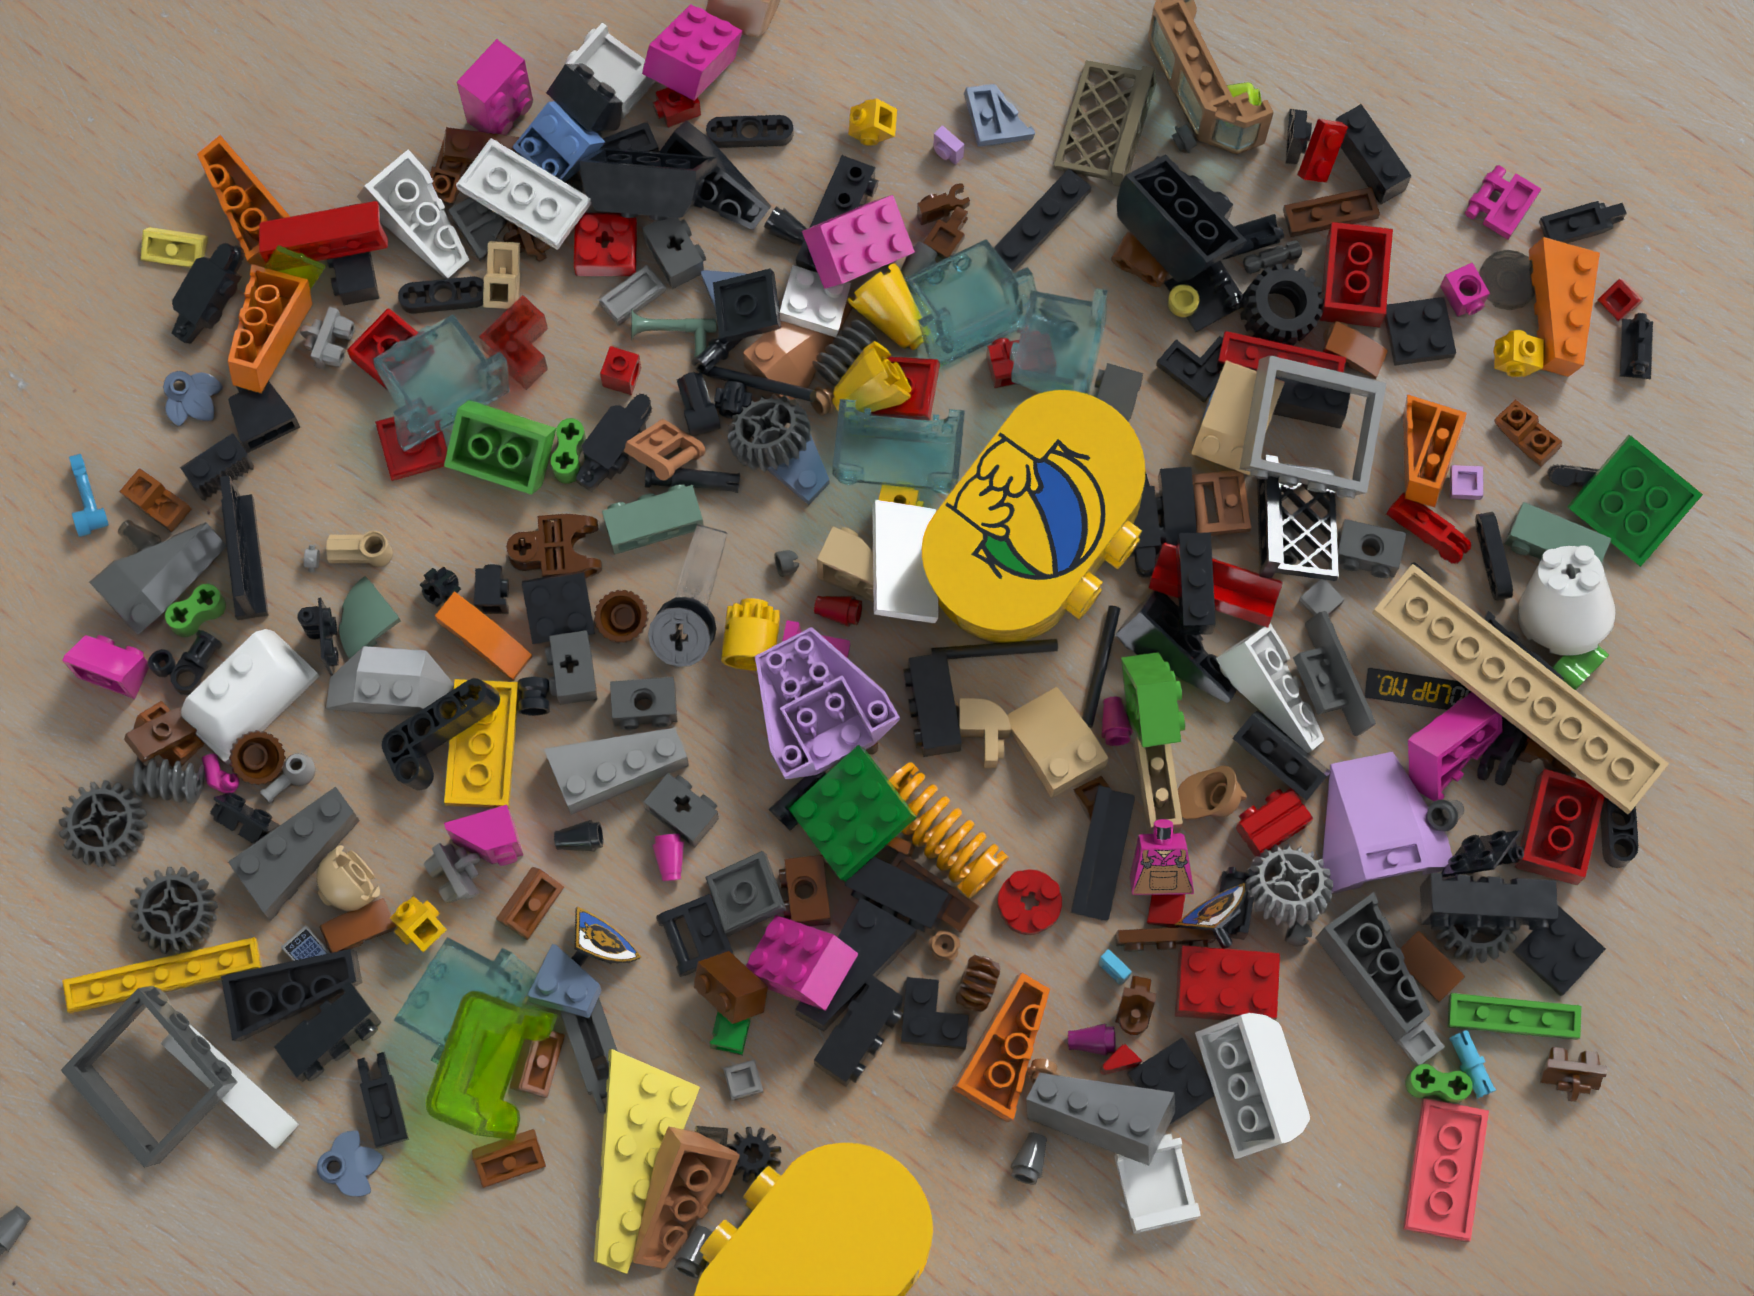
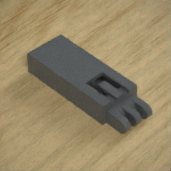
(591, 1040)

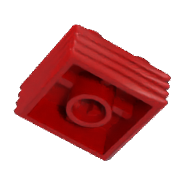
(620, 254)
(379, 337)

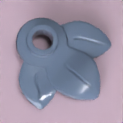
(194, 399)
(354, 1164)

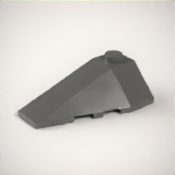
(152, 579)

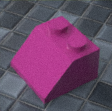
(108, 665)
(488, 834)

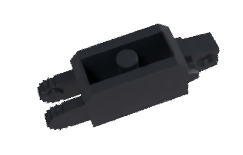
(206, 291)
(606, 443)
(1152, 534)

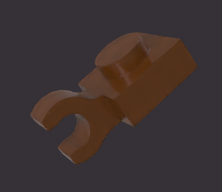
(939, 206)
(946, 237)

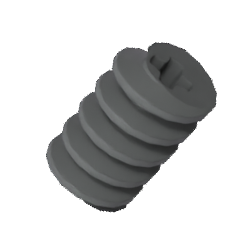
(844, 351)
(168, 781)

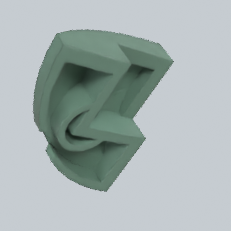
(364, 617)

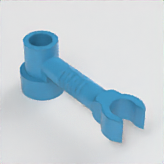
(90, 517)

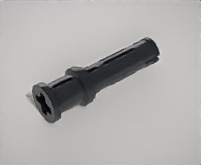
(697, 478)

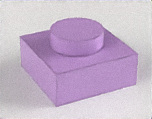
(948, 145)
(1466, 482)

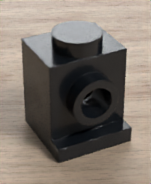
(490, 590)

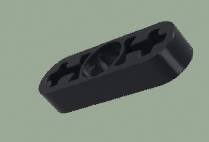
(759, 140)
(433, 286)
(1494, 556)

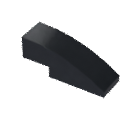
(1177, 502)

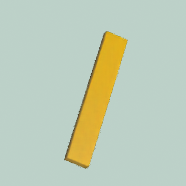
(164, 973)

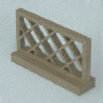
(1129, 132)

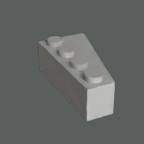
(614, 765)

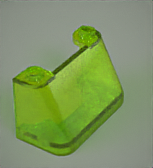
(481, 1061)

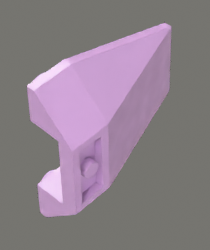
(818, 705)
(1377, 824)

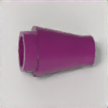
(1094, 1039)

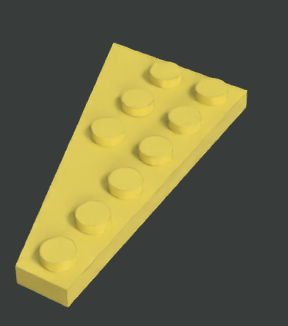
(638, 1112)

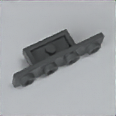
(1331, 677)

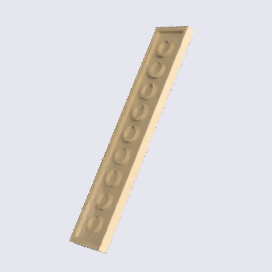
(1520, 689)

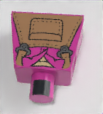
(1161, 863)

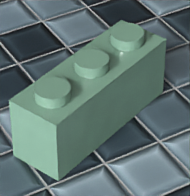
(652, 518)
(1539, 531)

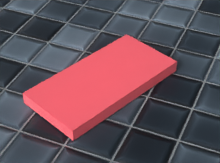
(1446, 1170)

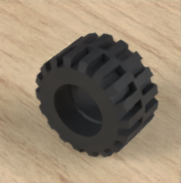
(1297, 289)

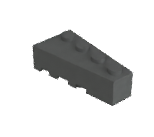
(1119, 388)
(293, 851)
(1375, 967)
(1103, 1113)

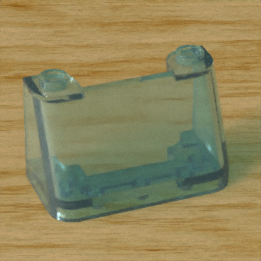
(897, 449)

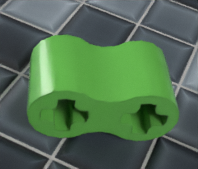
(568, 450)
(195, 610)
(1578, 668)
(1438, 1084)

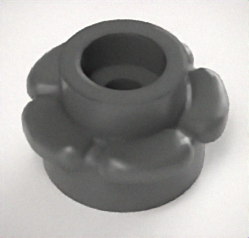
(1183, 138)

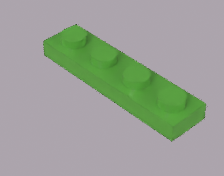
(1514, 1016)

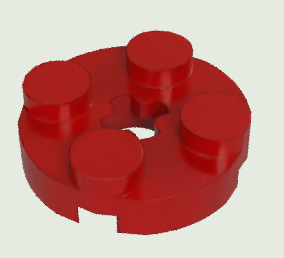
(1040, 917)

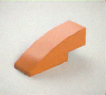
(483, 636)

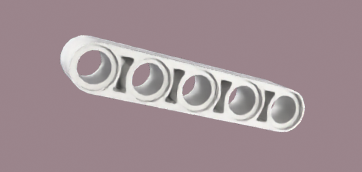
(244, 1098)

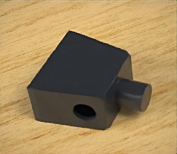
(261, 416)

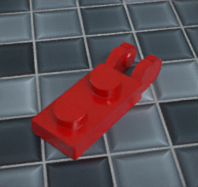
(1430, 528)

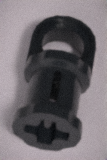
(195, 661)

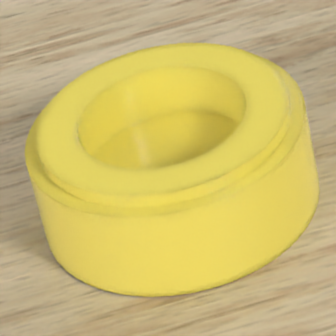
(1183, 300)

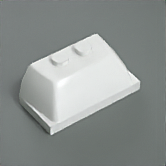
(247, 691)
(1253, 1082)

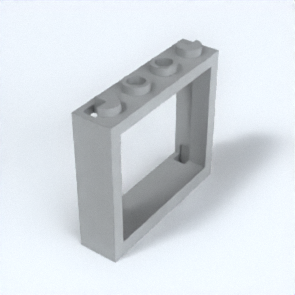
(1251, 460)

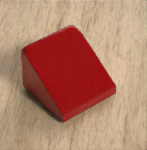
(1620, 299)
(1166, 909)
(1121, 1060)

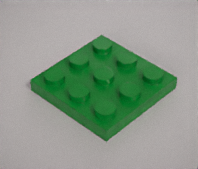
(1635, 500)
(852, 813)

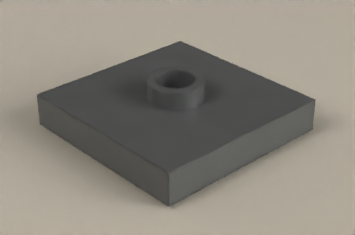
(745, 893)

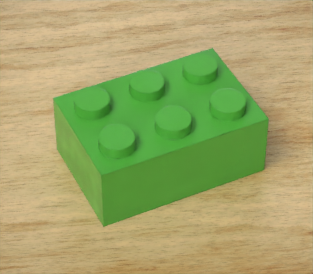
(500, 447)
(1152, 699)

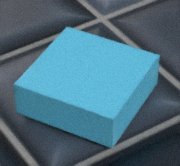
(1114, 967)

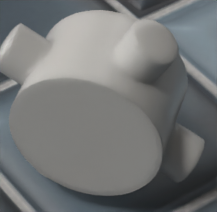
(311, 558)

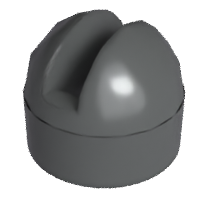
(784, 562)
(1297, 934)

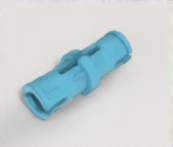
(1472, 1064)

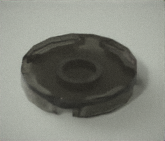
(1508, 279)

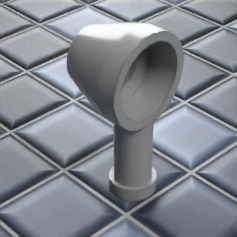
(290, 776)

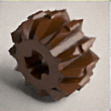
(978, 983)

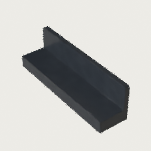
(1103, 853)

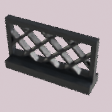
(1271, 528)
(243, 552)

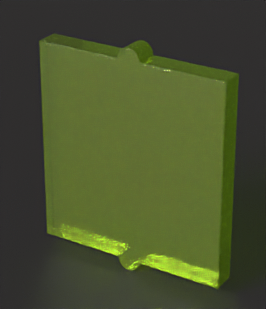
(295, 264)

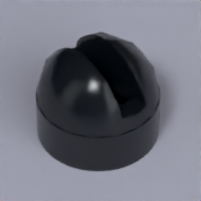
(157, 657)

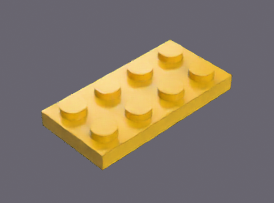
(484, 754)

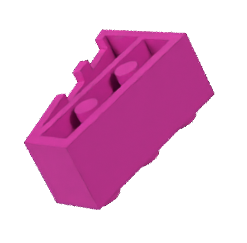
(1449, 743)

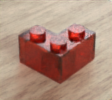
(513, 337)

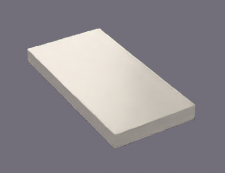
(523, 193)
(898, 569)

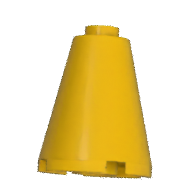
(890, 307)

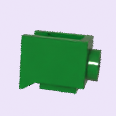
(729, 1036)

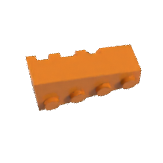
(267, 323)
(1001, 1057)

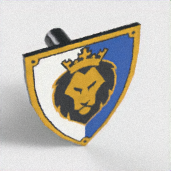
(1217, 914)
(600, 940)

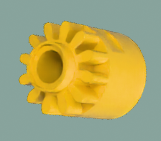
(748, 632)

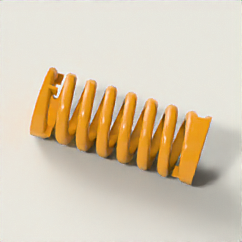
(979, 871)

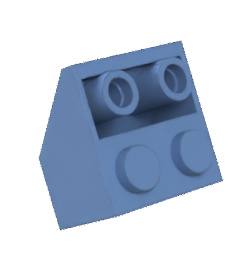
(557, 142)

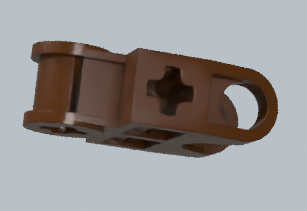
(541, 551)

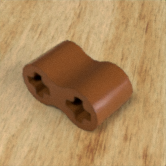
(1136, 259)

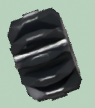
(764, 1150)

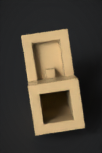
(502, 275)
(985, 720)

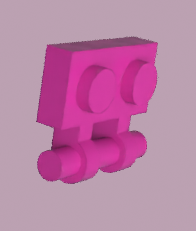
(1510, 207)

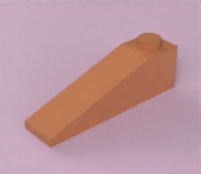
(789, 353)
(682, 1185)

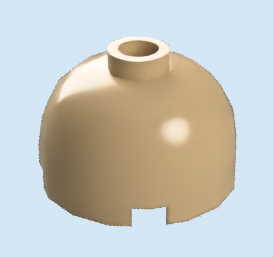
(345, 881)

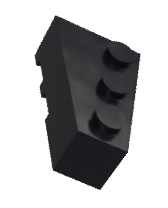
(860, 1032)
(328, 1034)

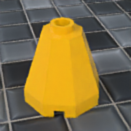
(873, 381)

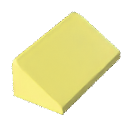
(172, 247)

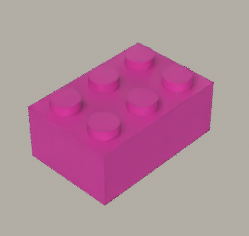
(692, 52)
(495, 90)
(858, 241)
(801, 962)

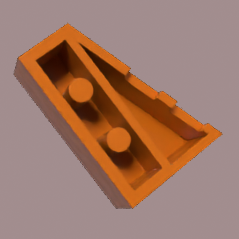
(1429, 447)

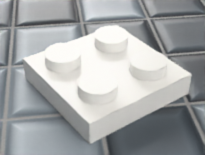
(811, 305)

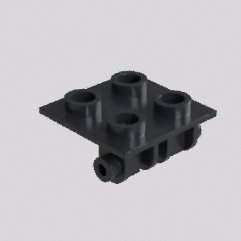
(1216, 293)
(320, 624)
(1484, 853)

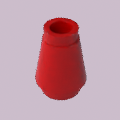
(840, 609)

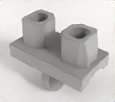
(322, 337)
(458, 868)

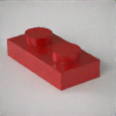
(1322, 150)

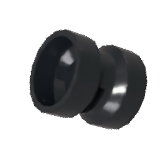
(533, 696)

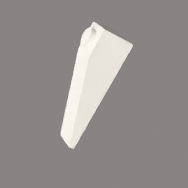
(416, 213)
(1261, 674)

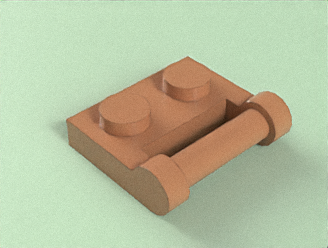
(660, 440)
(1229, 500)

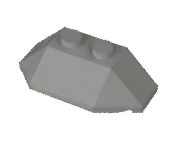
(387, 682)

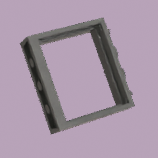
(112, 1108)

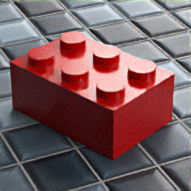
(1356, 274)
(1560, 827)
(1226, 983)

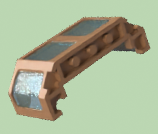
(1198, 84)

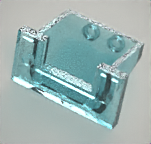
(969, 301)
(1059, 342)
(437, 375)
(448, 978)

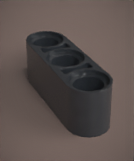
(1616, 834)

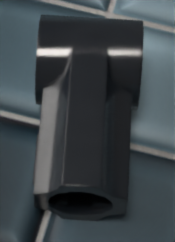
(699, 410)

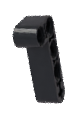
(473, 702)

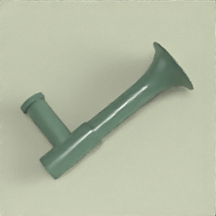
(699, 326)

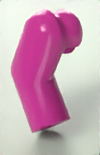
(216, 777)

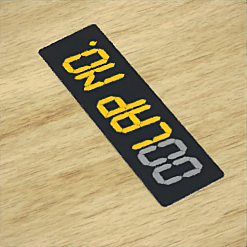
(1413, 689)

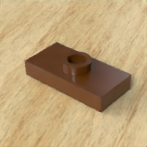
(159, 735)

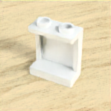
(613, 65)
(1158, 1192)

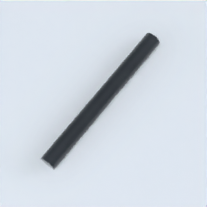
(763, 383)
(998, 649)
(1101, 665)

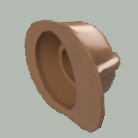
(1210, 793)

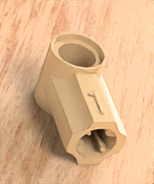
(357, 548)

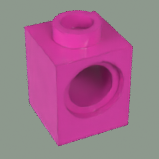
(1465, 278)

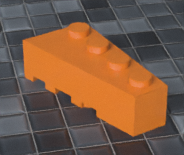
(240, 196)
(1564, 301)

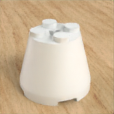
(1567, 602)

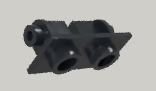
(1259, 234)
(1636, 347)
(781, 807)
(234, 810)

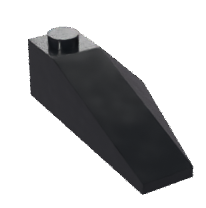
(726, 187)

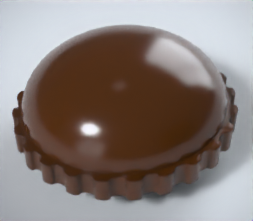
(621, 616)
(257, 757)

